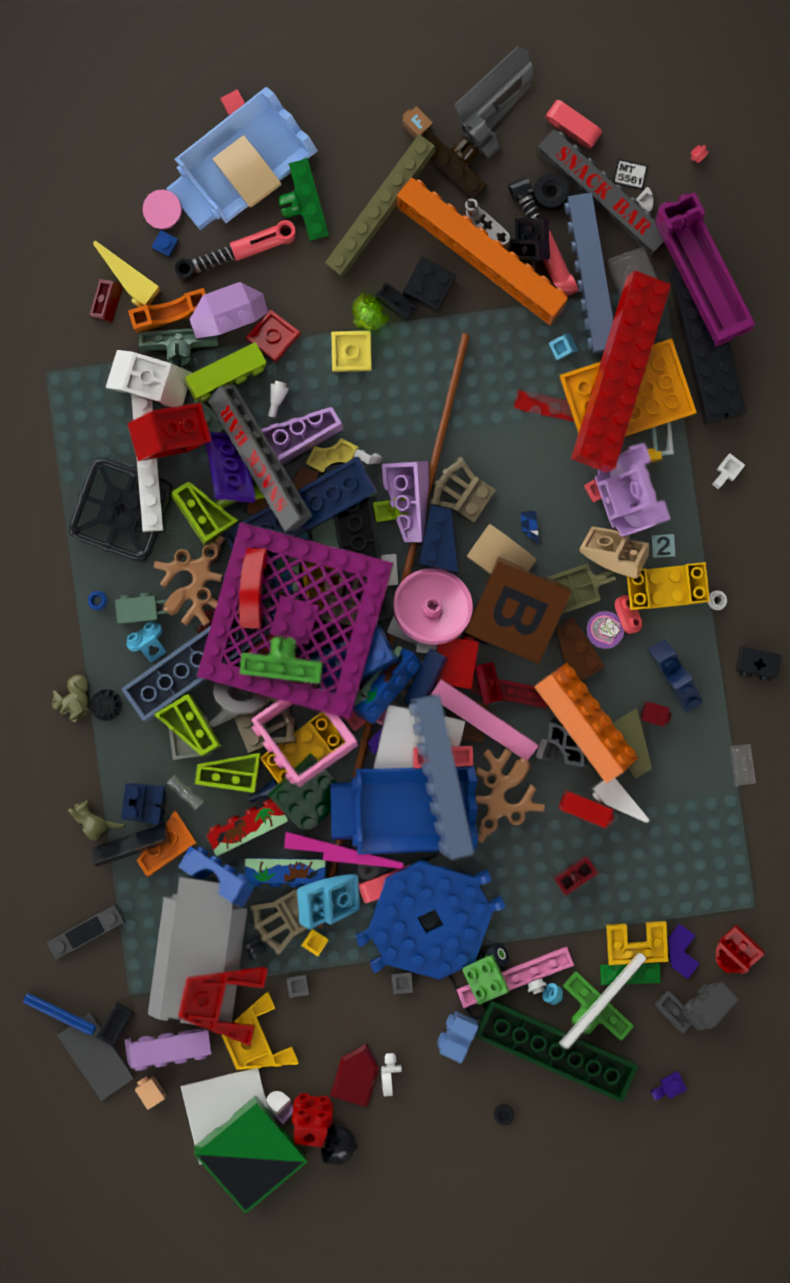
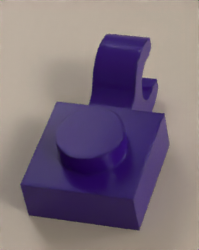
(671, 1085)

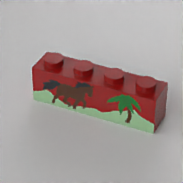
(246, 828)

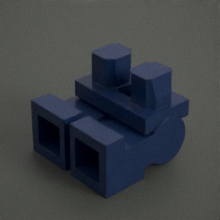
(141, 803)

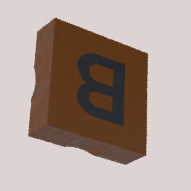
(518, 610)

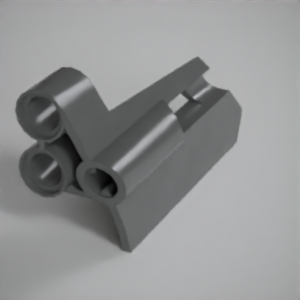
(478, 107)

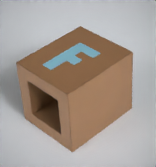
(416, 122)

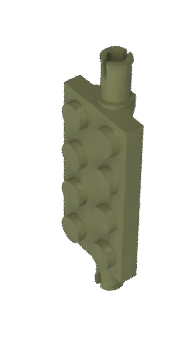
(583, 585)

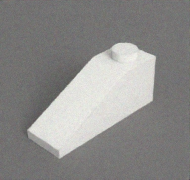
(617, 798)

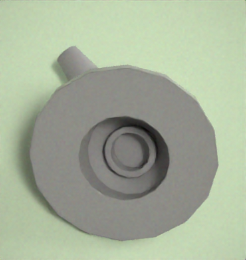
(235, 702)

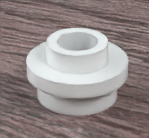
(722, 600)
(536, 986)

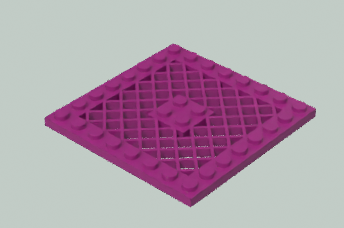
(298, 618)

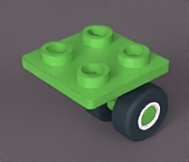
(484, 974)

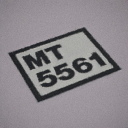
(630, 174)

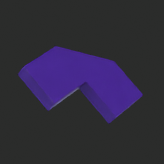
(677, 943)

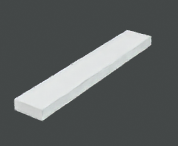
(602, 1001)

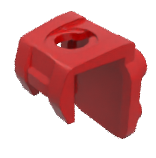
(312, 1116)

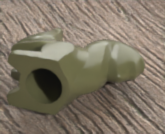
(76, 702)

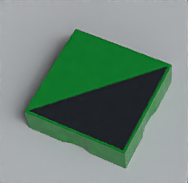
(250, 1154)

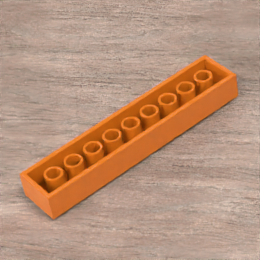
(481, 251)

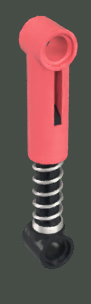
(522, 193)
(238, 249)

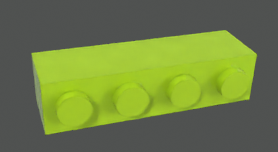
(226, 372)

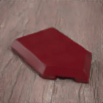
(356, 1077)

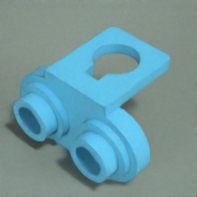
(145, 638)

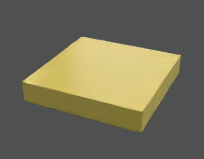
(351, 351)

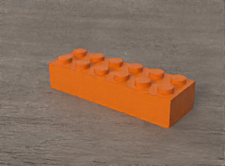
(586, 722)

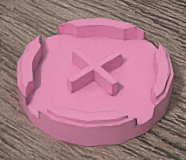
(162, 209)

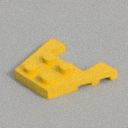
(259, 1053)

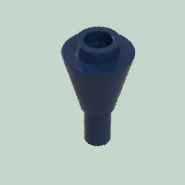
(264, 791)

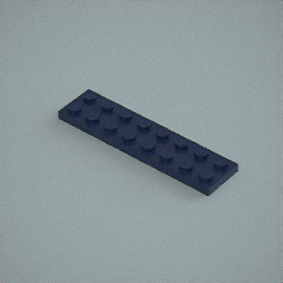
(323, 498)

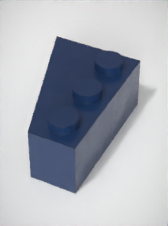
(439, 541)

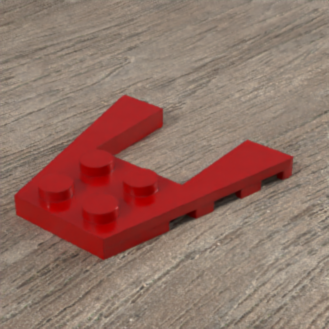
(204, 997)

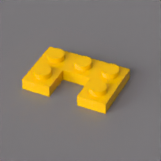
(622, 952)

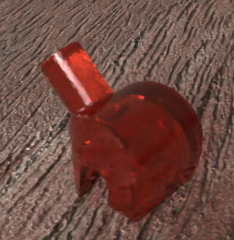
(210, 611)

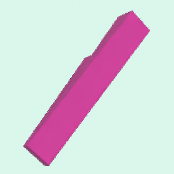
(336, 852)

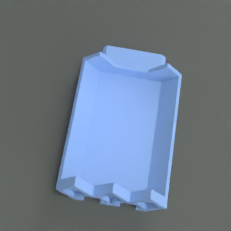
(269, 129)

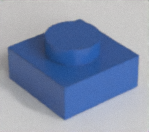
(165, 243)

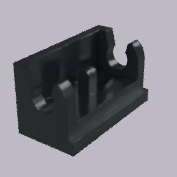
(396, 302)

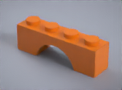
(155, 316)

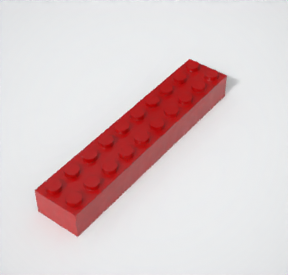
(621, 371)

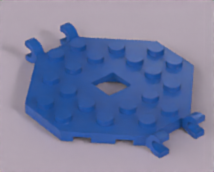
(416, 892)

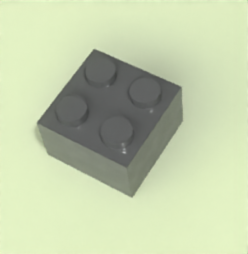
(709, 1005)

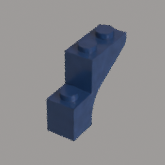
(676, 675)

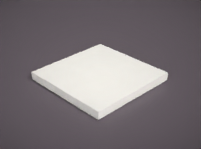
(399, 738)
(216, 1099)

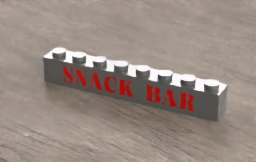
(606, 195)
(259, 457)

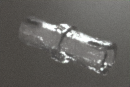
(184, 792)

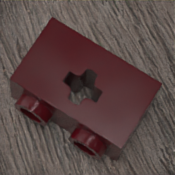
(575, 875)

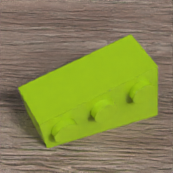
(202, 513)
(190, 724)
(231, 773)

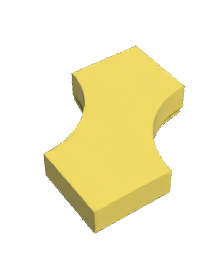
(324, 457)

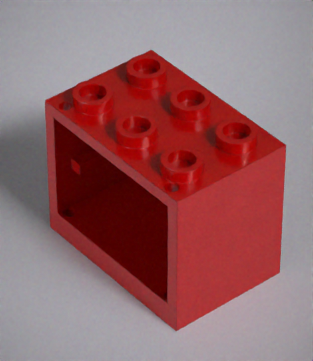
(169, 431)

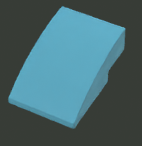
(328, 900)

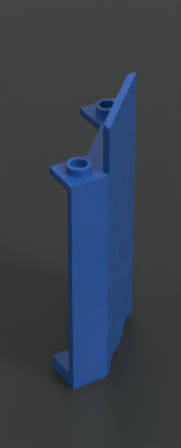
(392, 812)

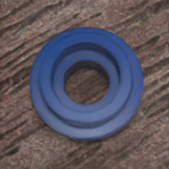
(91, 600)

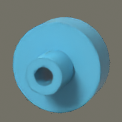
(552, 994)

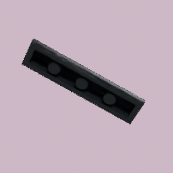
(130, 845)

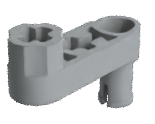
(478, 215)

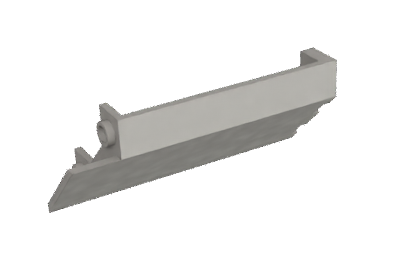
(196, 937)

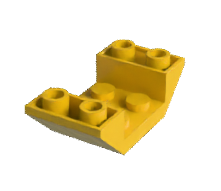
(669, 587)
(315, 737)

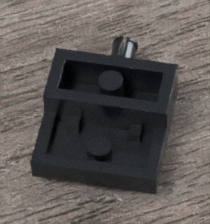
(531, 240)

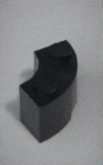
(562, 739)

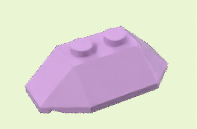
(227, 310)

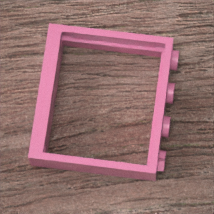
(270, 745)

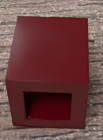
(655, 714)

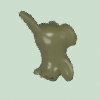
(92, 825)

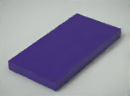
(228, 470)

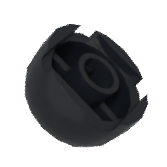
(339, 1145)

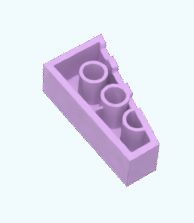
(302, 433)
(167, 1048)

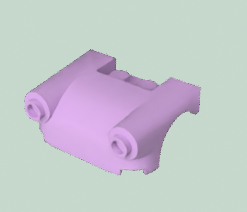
(629, 493)

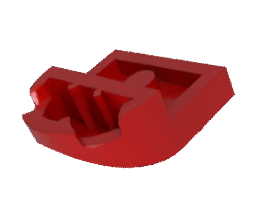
(737, 951)

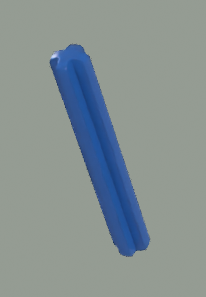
(59, 1014)

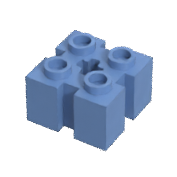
(458, 1036)

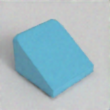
(563, 346)

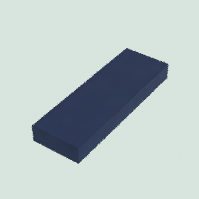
(427, 675)

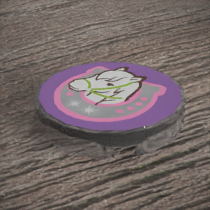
(604, 630)

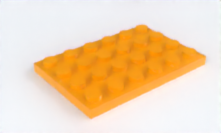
(660, 399)

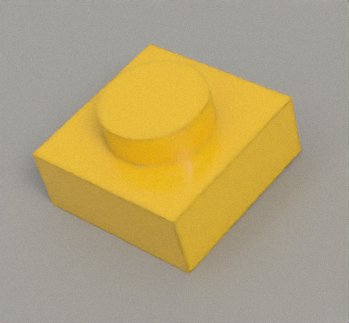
(654, 455)
(315, 942)

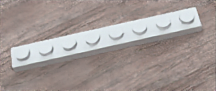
(148, 477)

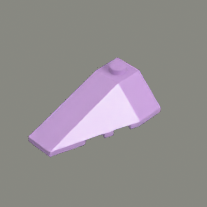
(412, 483)

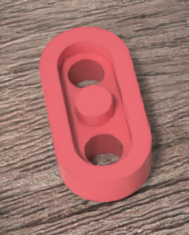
(627, 616)

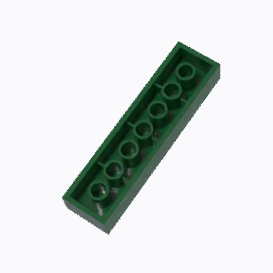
(539, 1044)

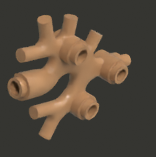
(201, 575)
(495, 801)

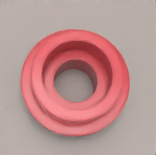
(699, 153)

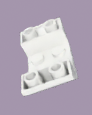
(148, 378)

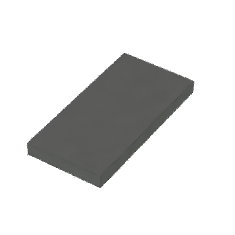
(96, 1059)

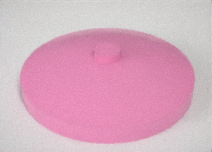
(432, 606)

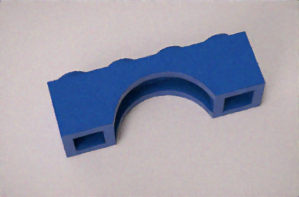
(233, 886)

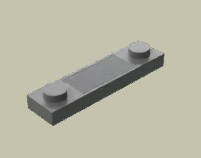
(86, 931)

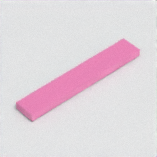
(485, 720)
(525, 973)

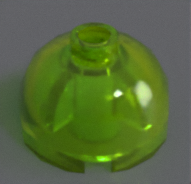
(368, 313)

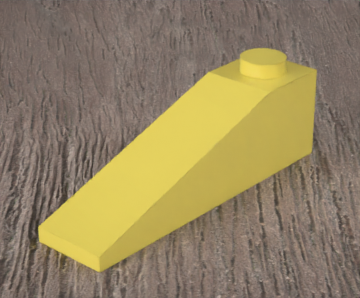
(137, 285)

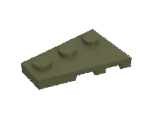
(633, 734)

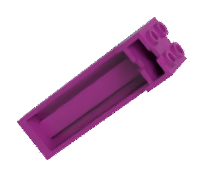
(703, 268)

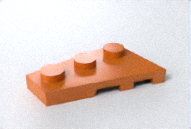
(160, 856)

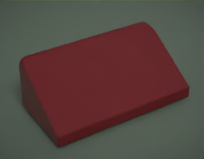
(106, 300)

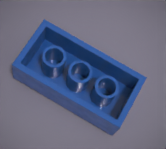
(379, 657)

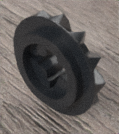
(105, 695)

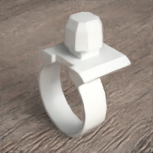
(390, 1060)

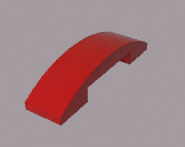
(250, 588)

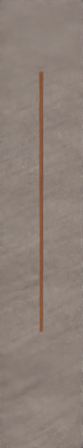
(413, 545)

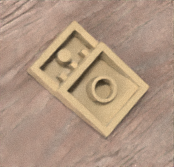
(246, 171)
(496, 544)
(615, 552)

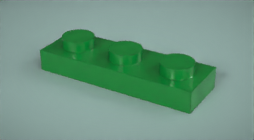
(644, 974)

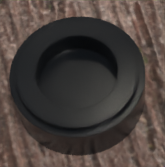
(503, 1114)

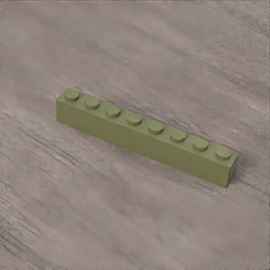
(380, 206)

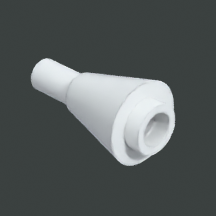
(278, 393)

